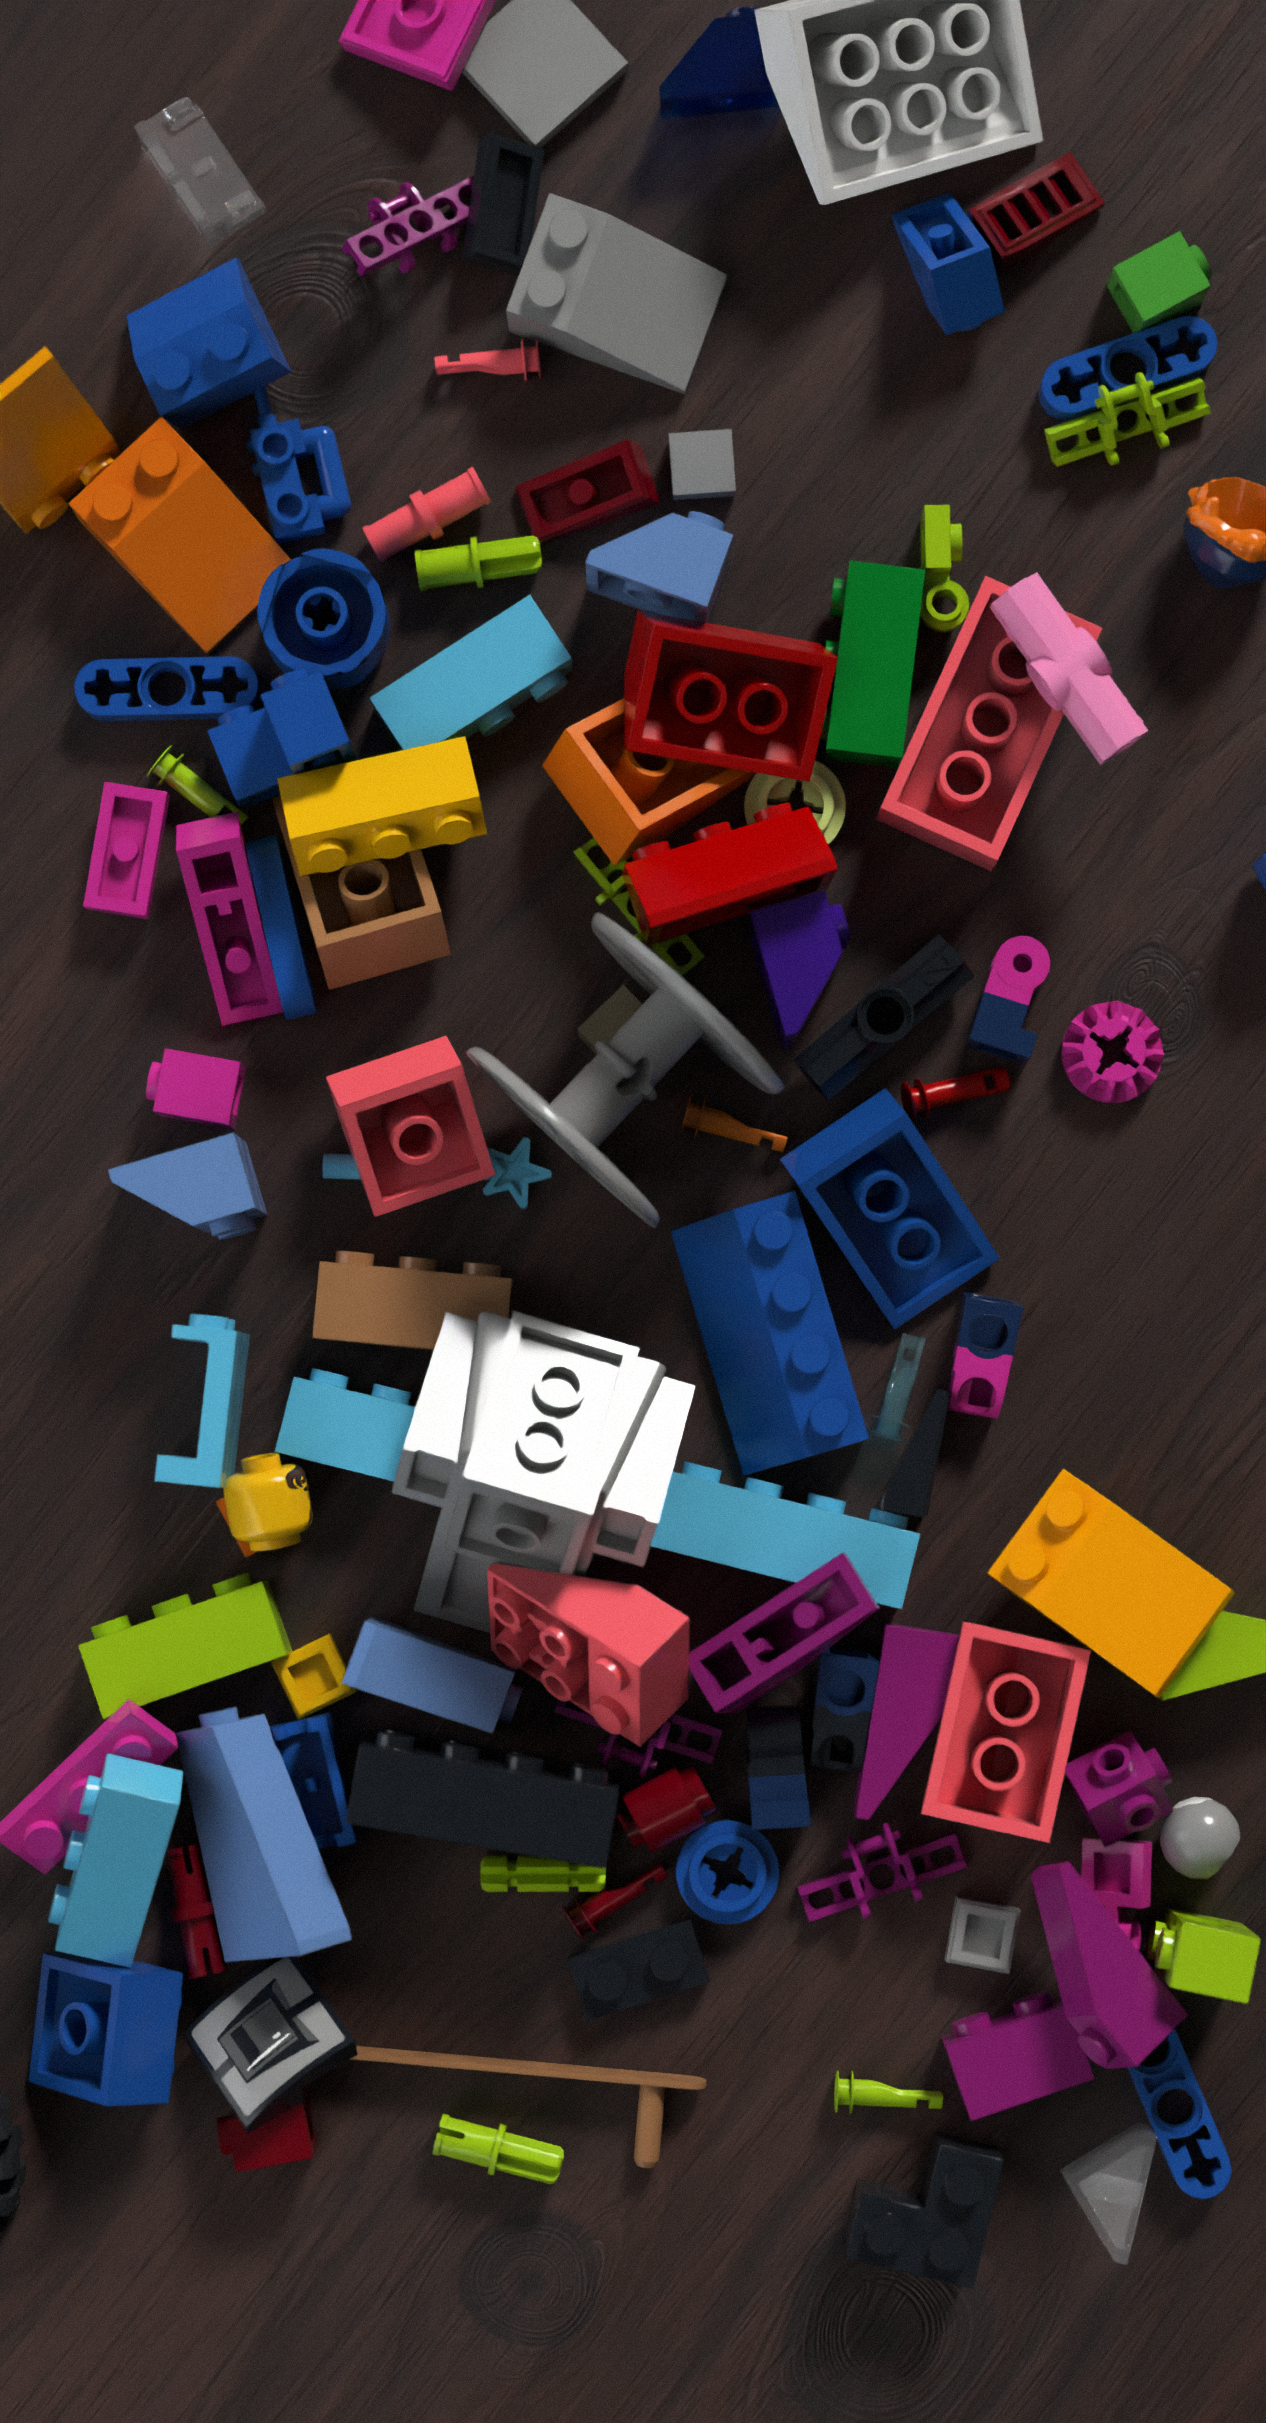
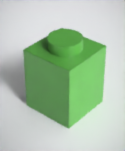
(1160, 282)

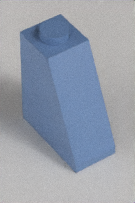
(432, 1675)

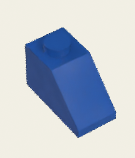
(950, 264)

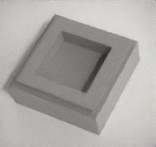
(702, 464)
(982, 1934)

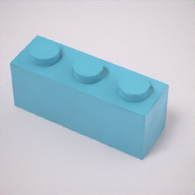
(476, 680)
(115, 1859)

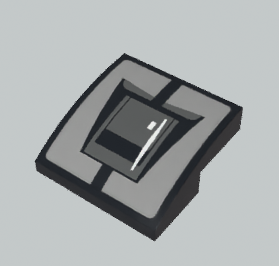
(269, 2041)

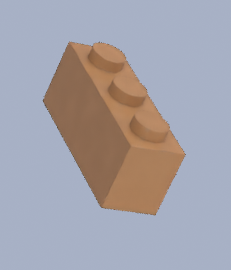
(402, 1303)

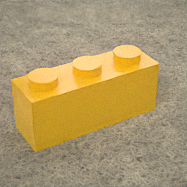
(382, 806)

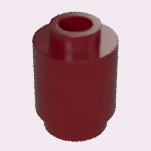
(666, 1808)

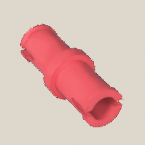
(426, 514)

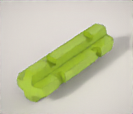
(538, 1875)

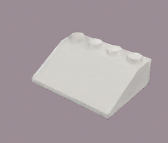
(898, 86)

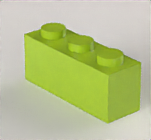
(184, 1644)

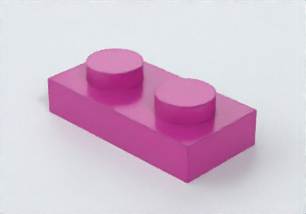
(126, 850)

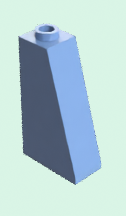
(256, 1842)

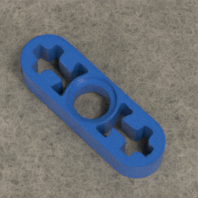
(1166, 336)
(121, 704)
(281, 927)

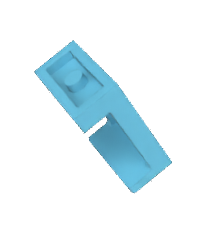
(220, 1406)

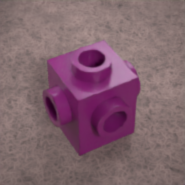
(1120, 1787)

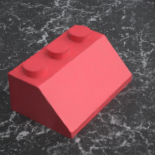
(1006, 1731)

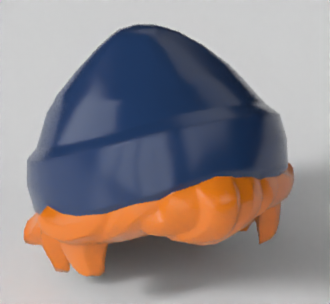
(1227, 531)

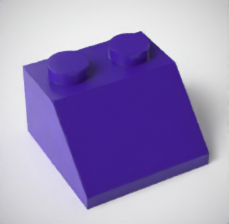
(796, 956)

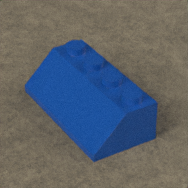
(769, 1333)

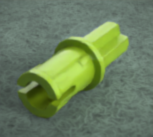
(478, 562)
(498, 2150)

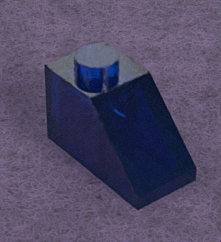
(720, 71)

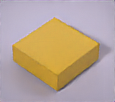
(313, 1676)

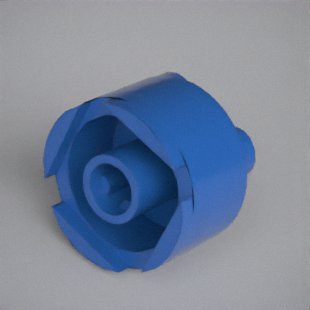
(305, 590)

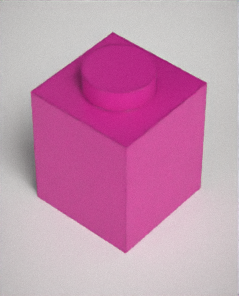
(196, 1088)

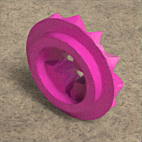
(1082, 1056)

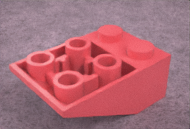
(593, 1645)

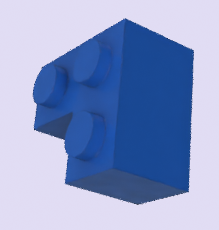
(287, 737)

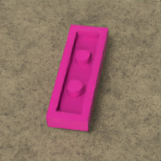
(45, 1819)

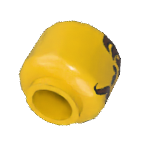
(268, 1503)

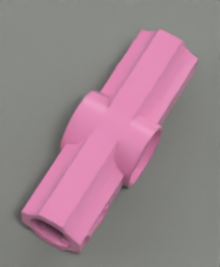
(1068, 668)

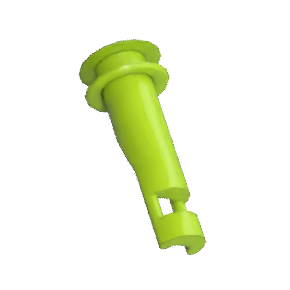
(191, 785)
(874, 2093)

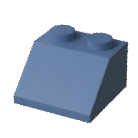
(665, 566)
(201, 1184)

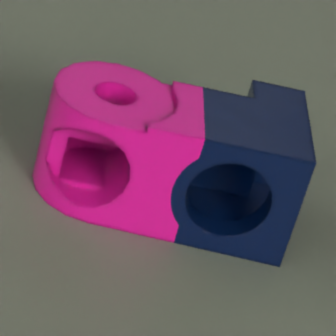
(1004, 1001)
(983, 1354)

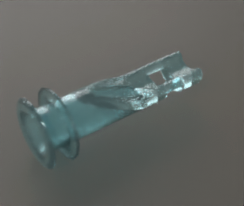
(899, 1391)

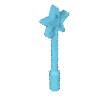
(511, 1171)

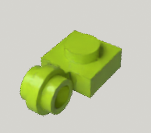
(939, 547)

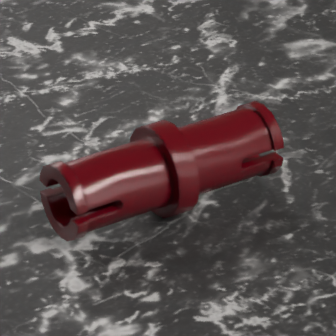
(195, 1912)

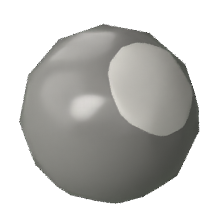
(1199, 1837)

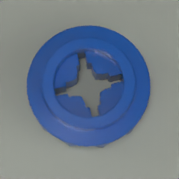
(736, 1901)

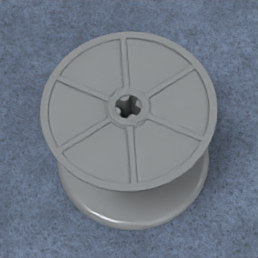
(630, 1065)

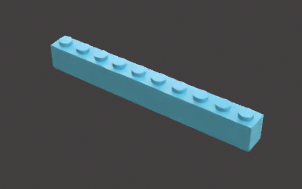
(698, 1516)

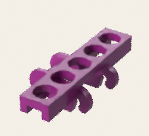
(422, 212)
(645, 1761)
(892, 1860)

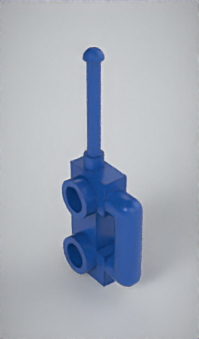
(277, 449)

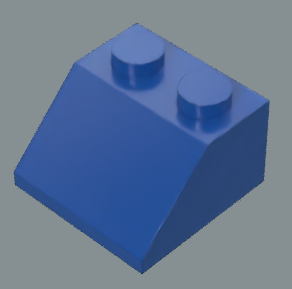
(205, 346)
(106, 2030)

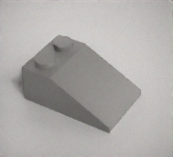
(614, 295)

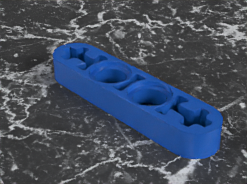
(1176, 2073)

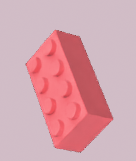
(975, 743)

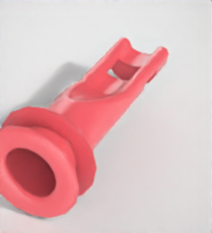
(496, 362)

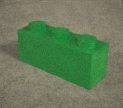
(874, 663)

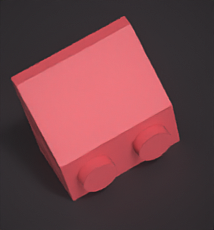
(411, 1125)

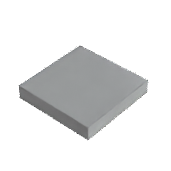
(542, 65)

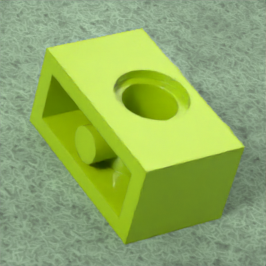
(1204, 1954)

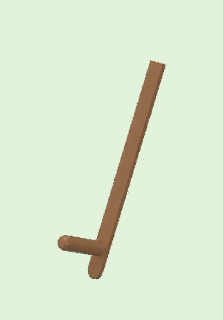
(650, 2092)

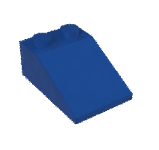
(890, 1208)

